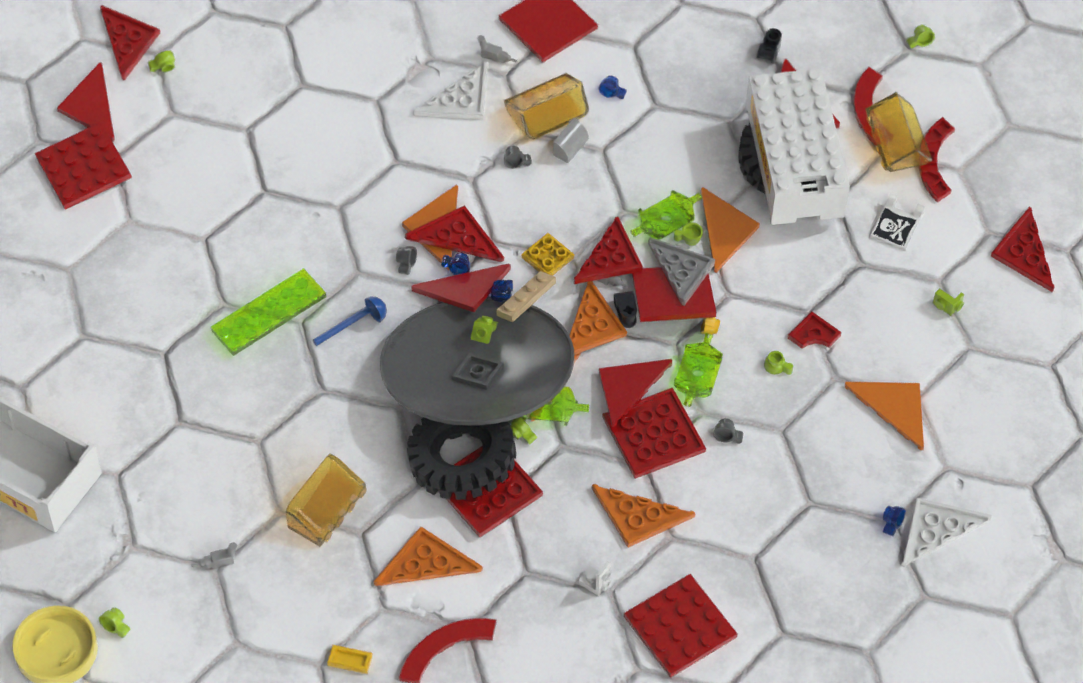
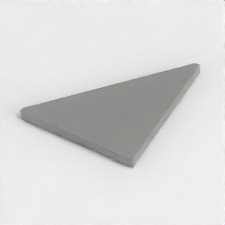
(682, 267)

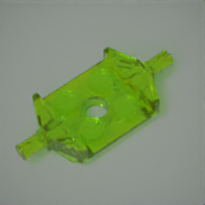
(675, 206)
(701, 358)
(560, 410)

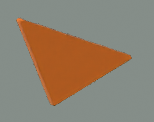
(440, 206)
(726, 228)
(594, 322)
(895, 404)
(638, 516)
(426, 558)

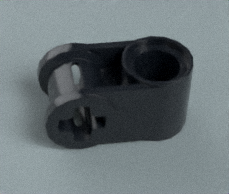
(770, 45)
(626, 308)

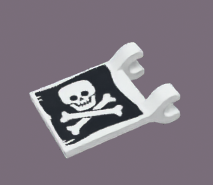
(896, 225)

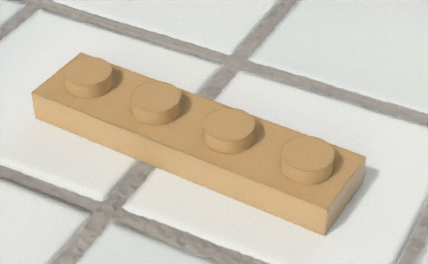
(526, 296)

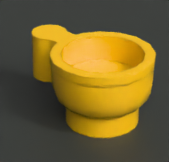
(710, 326)

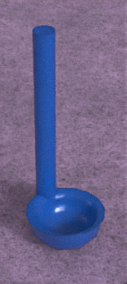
(374, 306)

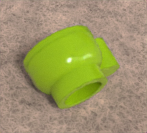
(922, 36)
(163, 60)
(690, 233)
(776, 364)
(521, 429)
(112, 622)

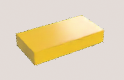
(350, 659)

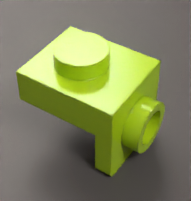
(947, 303)
(483, 329)

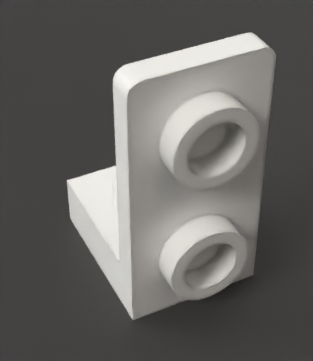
(596, 580)

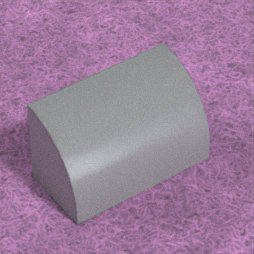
(570, 141)

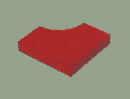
(814, 331)

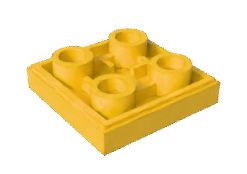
(548, 255)

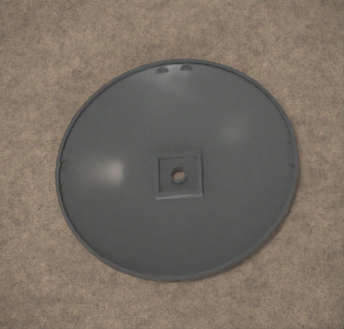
(435, 364)

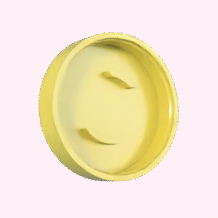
(55, 645)

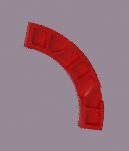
(863, 98)
(929, 172)
(441, 640)

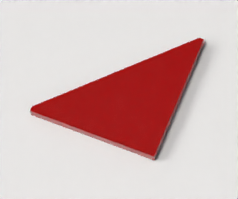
(128, 38)
(89, 102)
(457, 232)
(1024, 251)
(610, 257)
(465, 289)
(629, 383)

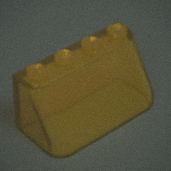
(548, 106)
(897, 133)
(324, 500)

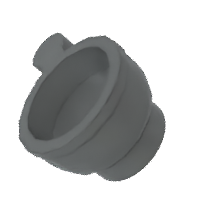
(515, 158)
(407, 257)
(726, 432)

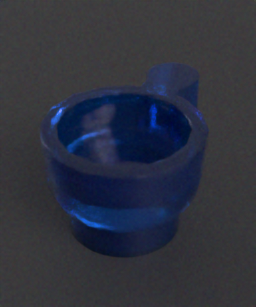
(610, 88)
(458, 264)
(501, 290)
(894, 517)

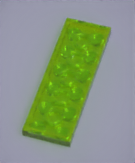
(268, 312)

